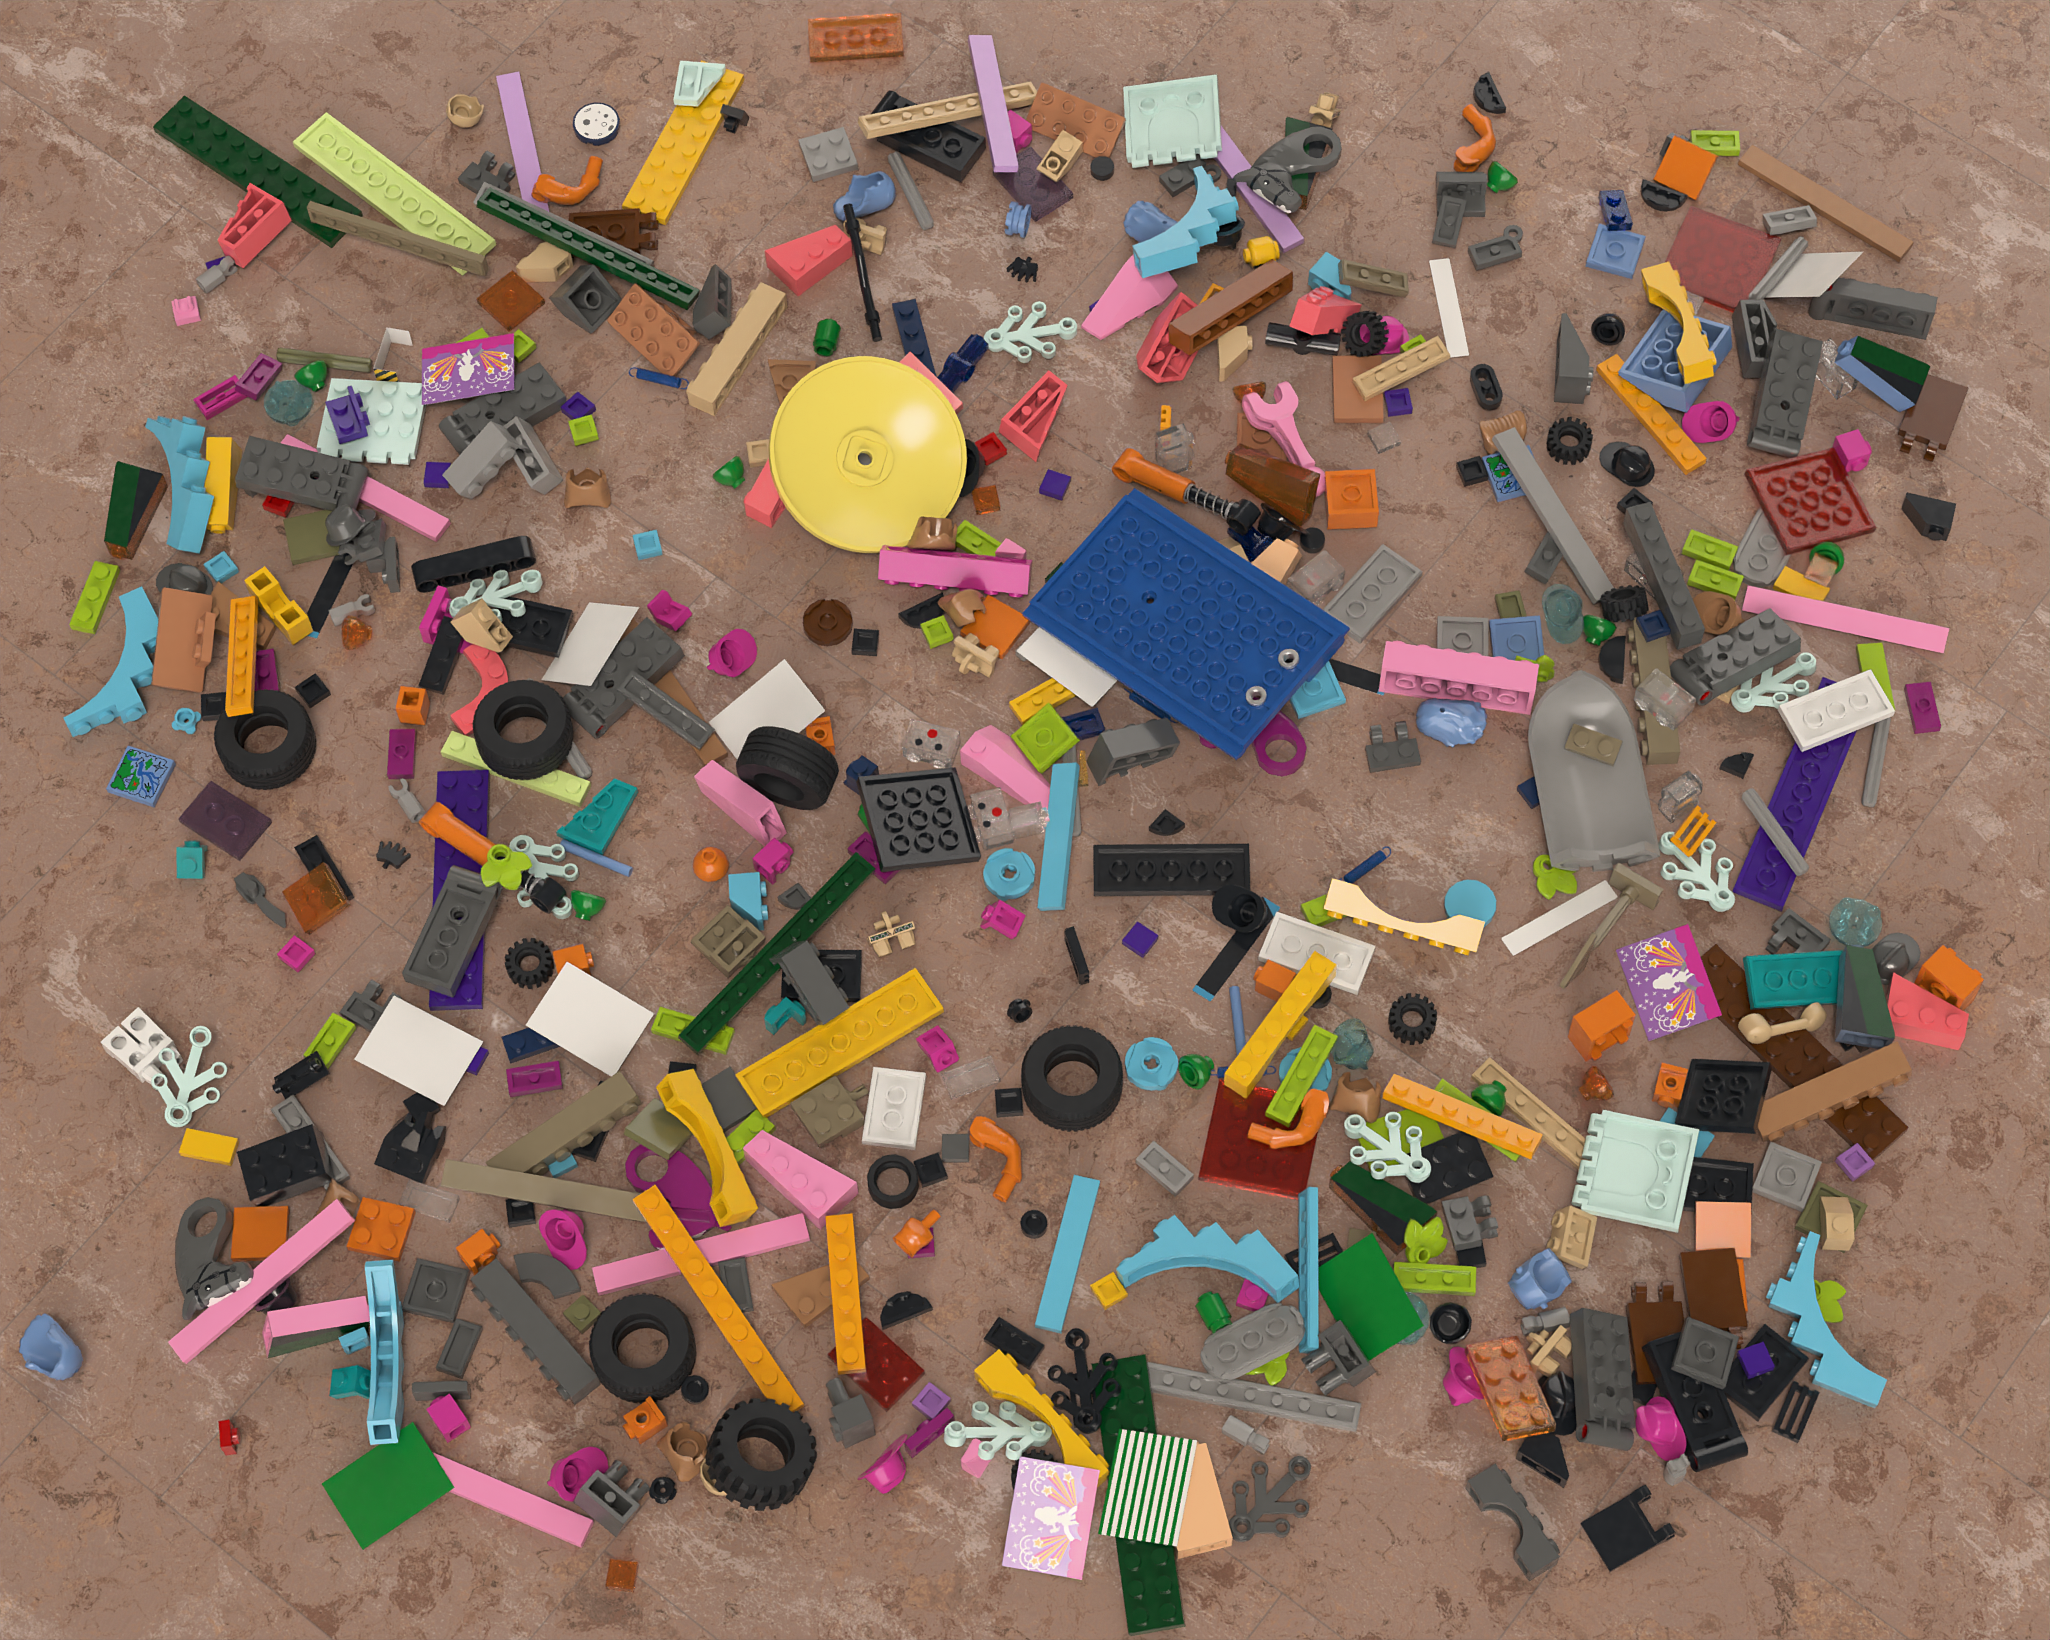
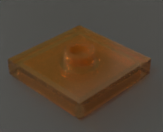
(510, 300)

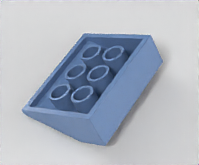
(1654, 361)

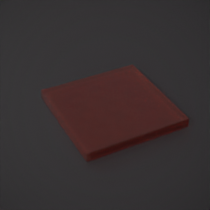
(1720, 257)
(1810, 500)
(1246, 1163)

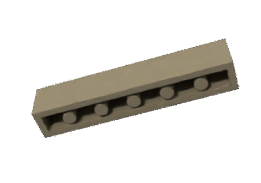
(1659, 742)
(570, 1128)

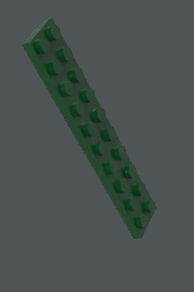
(246, 162)
(1146, 1568)

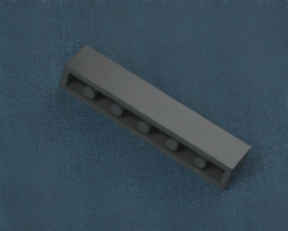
(1663, 575)
(535, 1332)

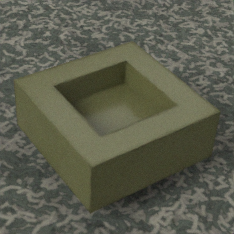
(582, 1314)

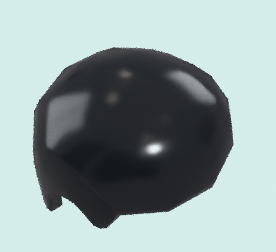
(1450, 1323)

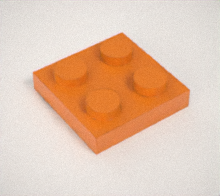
(381, 1229)

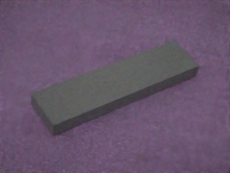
(665, 710)

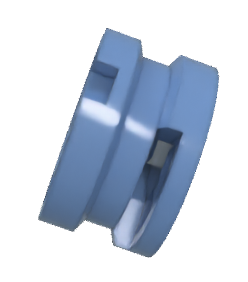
(1018, 219)

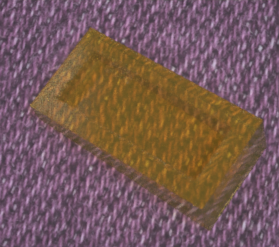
(1083, 774)

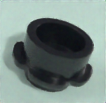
(1019, 1010)
(659, 1483)

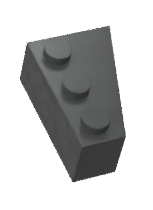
(1752, 329)
(1131, 746)
(811, 981)

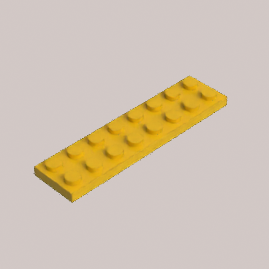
(680, 150)
(840, 1043)

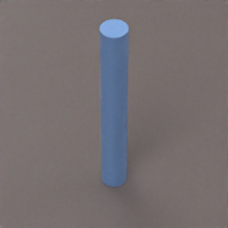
(597, 858)
(1237, 1017)

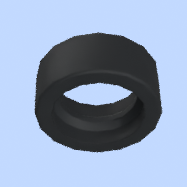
(893, 1201)

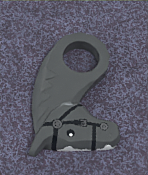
(1273, 169)
(197, 1272)

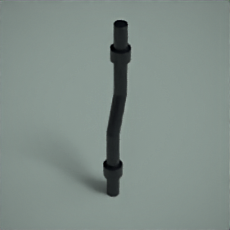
(871, 316)

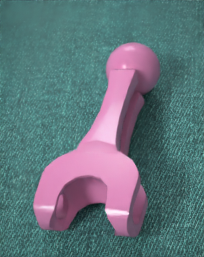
(1280, 424)

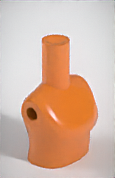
(916, 1233)

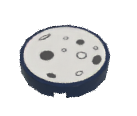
(596, 123)

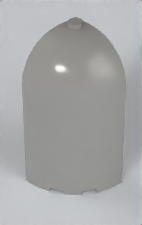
(1588, 808)

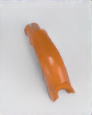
(1472, 156)
(549, 190)
(1314, 1108)
(987, 1134)

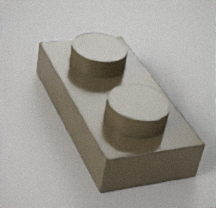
(1593, 745)

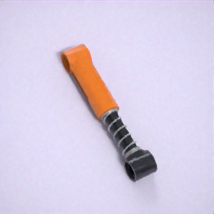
(1133, 467)
(442, 823)

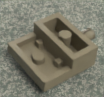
(728, 941)
(830, 1111)

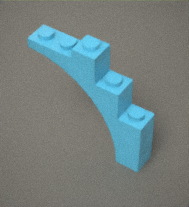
(1197, 228)
(188, 473)
(133, 671)
(1211, 1248)
(387, 1360)
(1836, 1368)

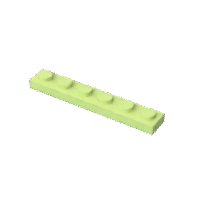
(554, 784)

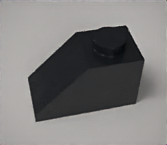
(1929, 515)
(1545, 1456)

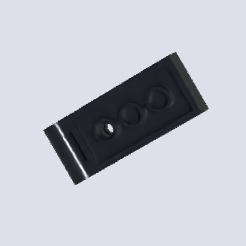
(940, 146)
(1708, 1440)

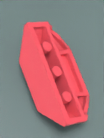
(1157, 356)

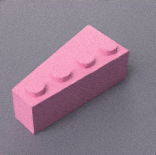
(800, 1178)

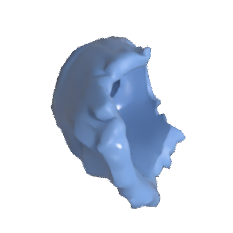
(867, 195)
(1146, 221)
(1457, 723)
(50, 1349)

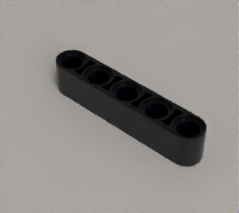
(473, 563)

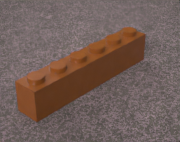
(1230, 307)

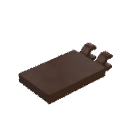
(621, 227)
(1932, 416)
(1714, 1289)
(1650, 1322)

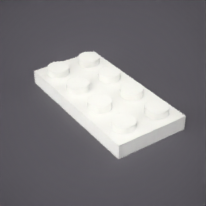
(1836, 710)
(1293, 942)

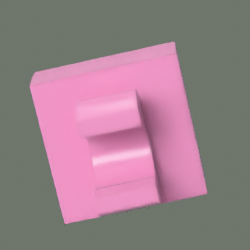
(186, 310)

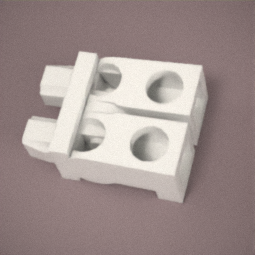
(143, 1057)

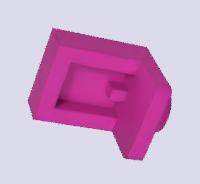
(668, 611)

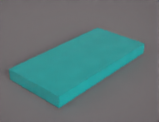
(1792, 979)

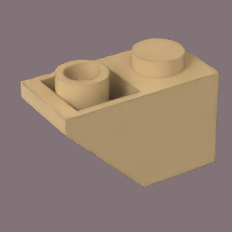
(1061, 156)
(545, 264)
(481, 626)

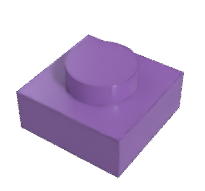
(1855, 1162)
(931, 1401)

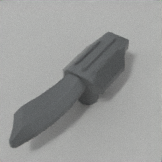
(254, 893)

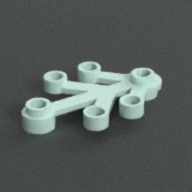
(1028, 334)
(494, 597)
(1747, 698)
(543, 870)
(1699, 874)
(187, 1082)
(1388, 1150)
(1032, 1433)

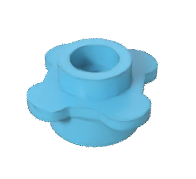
(186, 714)

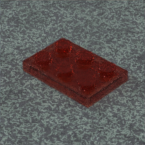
(888, 1368)

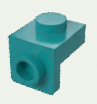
(191, 860)
(780, 1014)
(350, 1382)

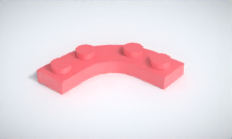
(492, 673)

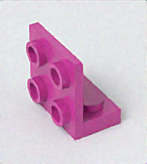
(434, 614)

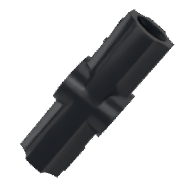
(1289, 337)

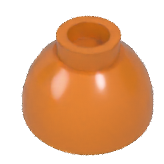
(710, 864)

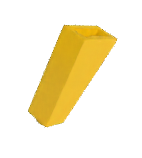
(220, 482)

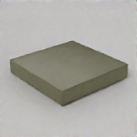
(307, 537)
(658, 1130)
(1810, 1216)

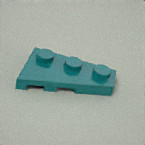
(599, 821)

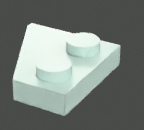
(696, 81)

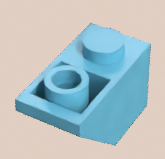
(1326, 274)
(746, 897)

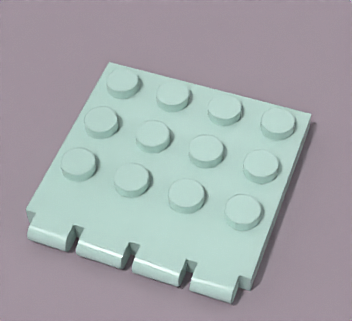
(1172, 121)
(394, 420)
(1635, 1170)

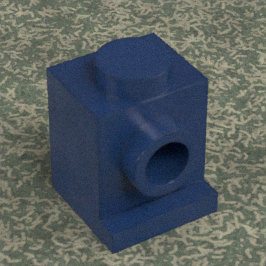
(859, 768)

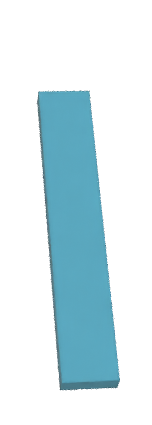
(1058, 837)
(1067, 1254)
(1308, 1267)

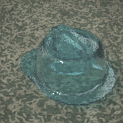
(1563, 613)
(1353, 1045)

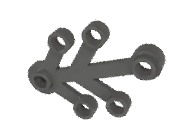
(1267, 1502)

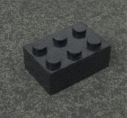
(285, 1166)

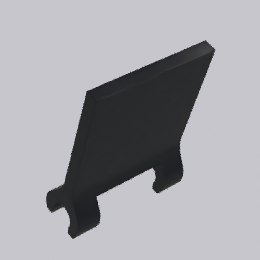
(1624, 1531)

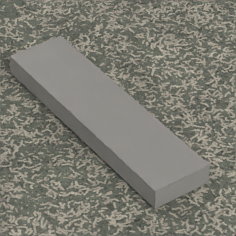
(293, 1117)

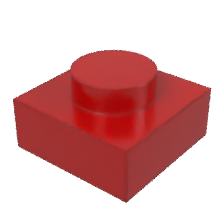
(991, 448)
(277, 505)
(228, 1437)

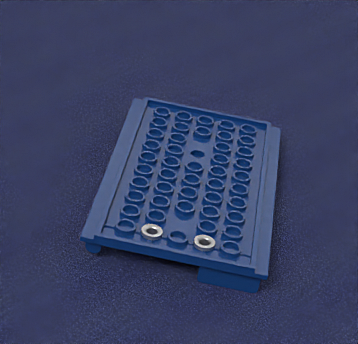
(1207, 637)

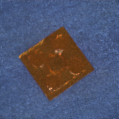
(316, 898)

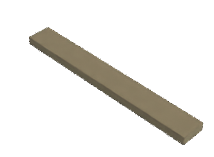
(398, 238)
(541, 1190)

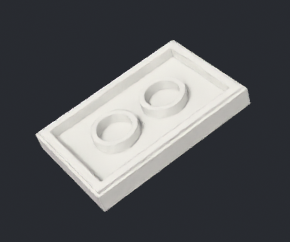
(894, 1108)

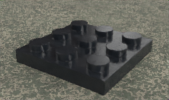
(1724, 1095)

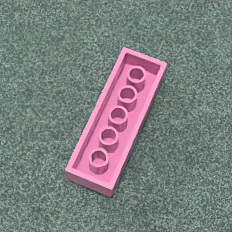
(1458, 676)

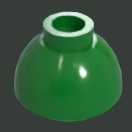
(1500, 178)
(312, 375)
(730, 473)
(1831, 551)
(1597, 629)
(586, 904)
(1195, 1070)
(1491, 1097)

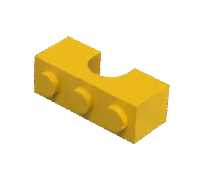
(284, 614)

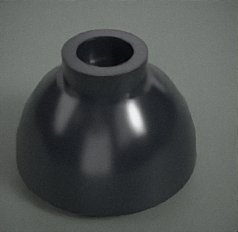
(1608, 329)

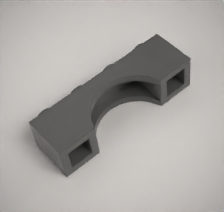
(1493, 1492)

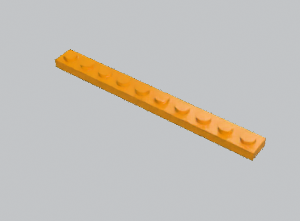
(716, 1299)

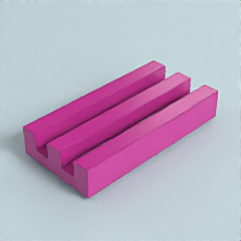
(222, 401)

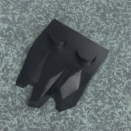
(411, 1147)

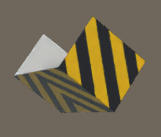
(394, 336)

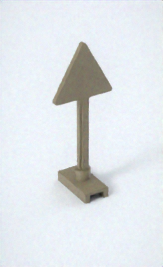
(1633, 888)

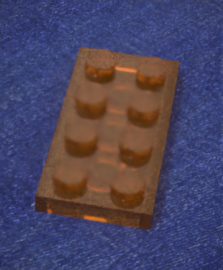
(855, 37)
(1510, 1388)

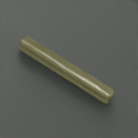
(331, 360)

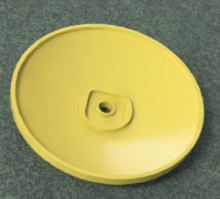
(876, 411)

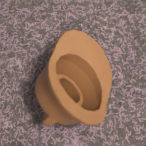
(1718, 612)

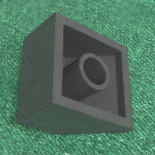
(586, 298)

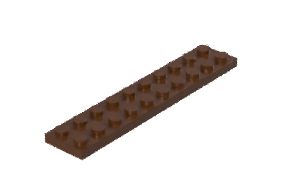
(1799, 1057)

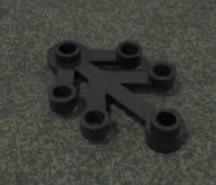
(1085, 1385)

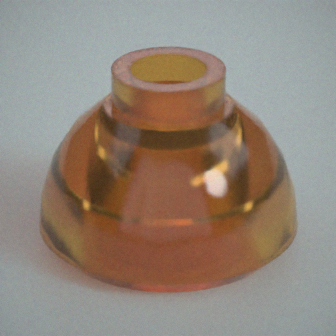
(1241, 390)
(354, 632)
(1596, 1086)

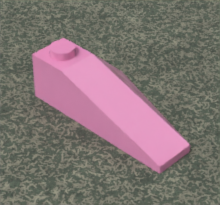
(1128, 298)
(1004, 764)

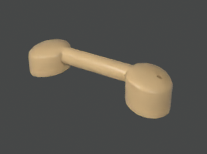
(1758, 1031)

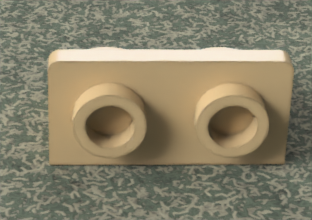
(1572, 1236)

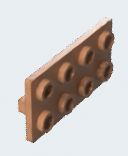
(1058, 111)
(654, 330)
(183, 640)

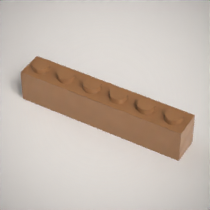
(1832, 1091)

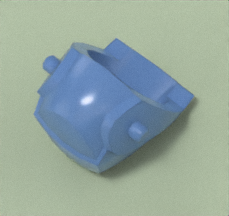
(1539, 1280)

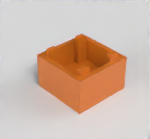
(1351, 499)
(1949, 978)
(1601, 1026)

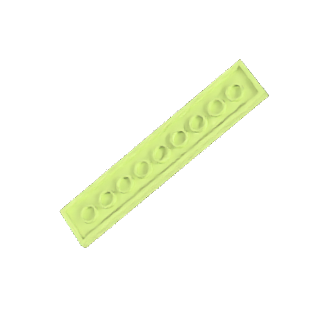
(388, 187)

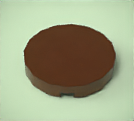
(827, 622)

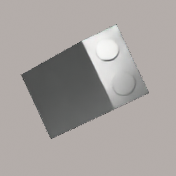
(1572, 368)

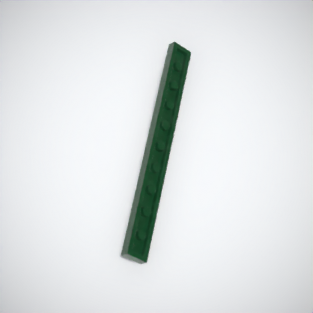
(588, 248)
(760, 968)

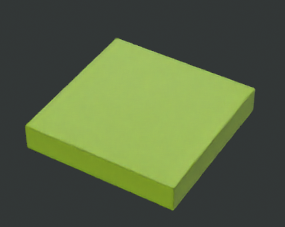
(1045, 738)

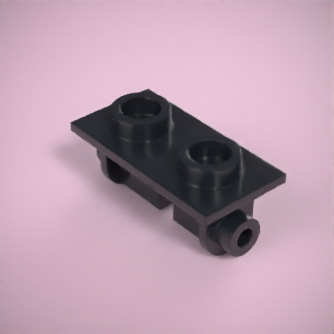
(300, 1076)

